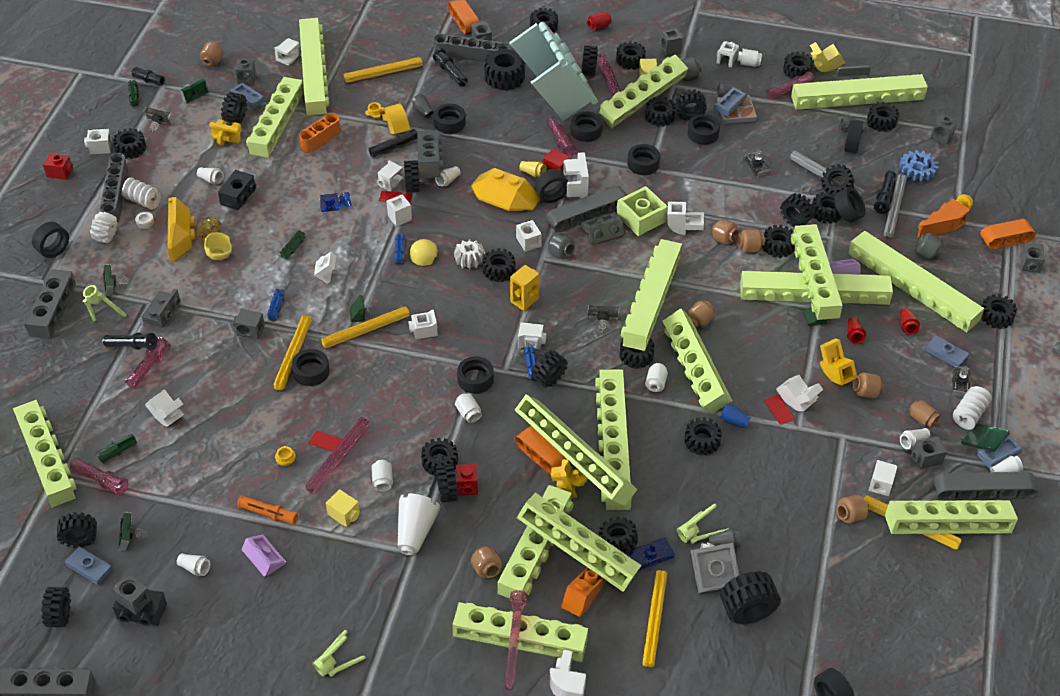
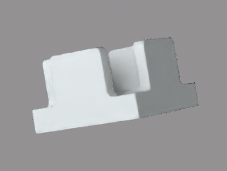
(577, 167)

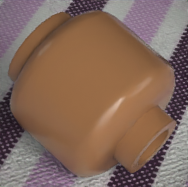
(211, 53)
(725, 232)
(750, 241)
(701, 314)
(868, 385)
(852, 509)
(486, 562)

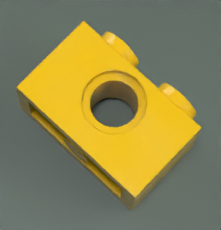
(524, 287)

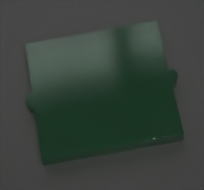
(985, 437)

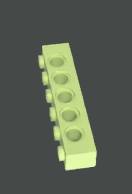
(613, 115)
(275, 117)
(816, 272)
(697, 361)
(44, 453)
(950, 517)
(579, 541)
(528, 549)
(529, 639)

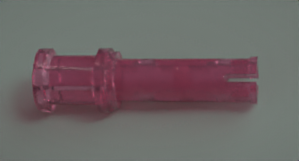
(788, 87)
(563, 141)
(151, 357)
(105, 479)

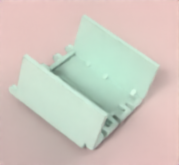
(557, 73)

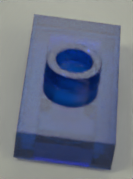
(652, 553)

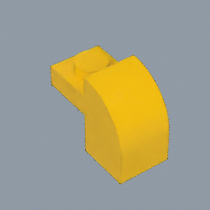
(396, 118)
(835, 365)

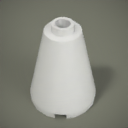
(414, 521)

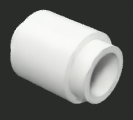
(749, 58)
(656, 377)
(468, 408)
(382, 475)

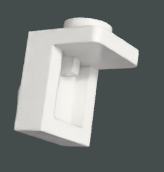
(324, 267)

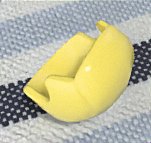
(217, 246)
(423, 252)

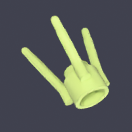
(94, 296)
(689, 530)
(325, 663)

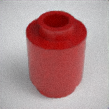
(599, 20)

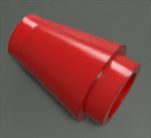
(909, 322)
(855, 331)

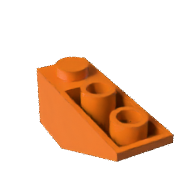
(946, 219)
(582, 592)

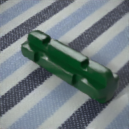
(133, 93)
(292, 244)

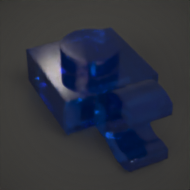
(332, 202)

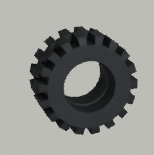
(504, 69)
(750, 597)

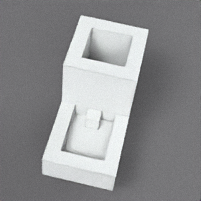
(680, 220)
(797, 394)
(164, 408)
(565, 682)

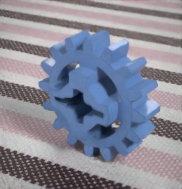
(918, 165)

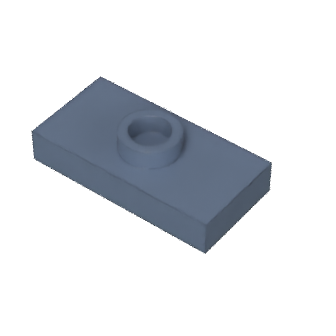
(254, 98)
(730, 101)
(946, 351)
(1009, 448)
(88, 565)

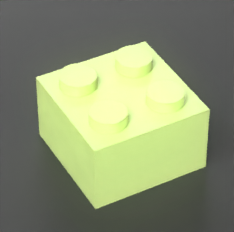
(642, 211)

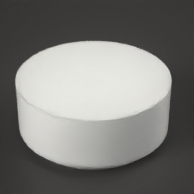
(144, 220)

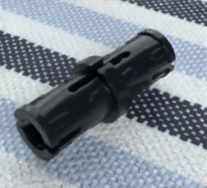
(148, 76)

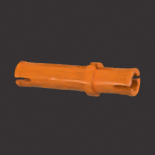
(247, 503)

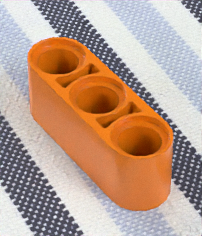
(462, 15)
(319, 132)
(1008, 234)
(539, 449)

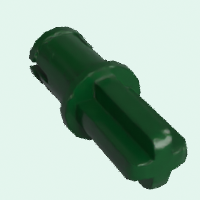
(116, 448)

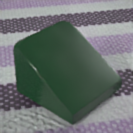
(357, 310)
(811, 318)

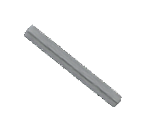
(819, 169)
(895, 206)

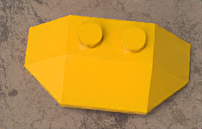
(505, 191)
(179, 229)

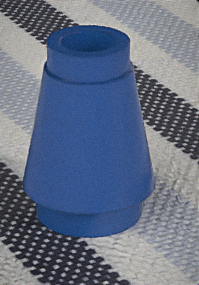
(735, 416)

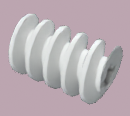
(141, 193)
(972, 407)

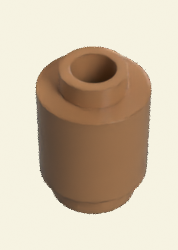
(924, 413)

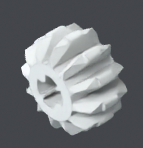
(103, 227)
(469, 254)

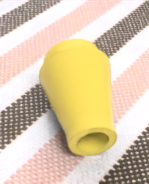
(533, 168)

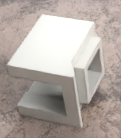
(728, 49)
(287, 51)
(388, 176)
(423, 325)
(531, 335)

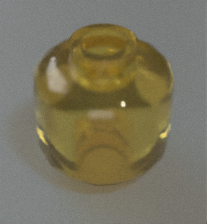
(207, 226)

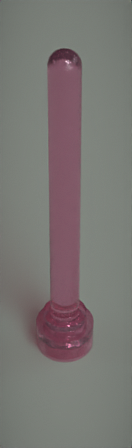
(518, 601)

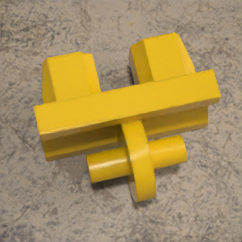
(223, 132)
(567, 478)

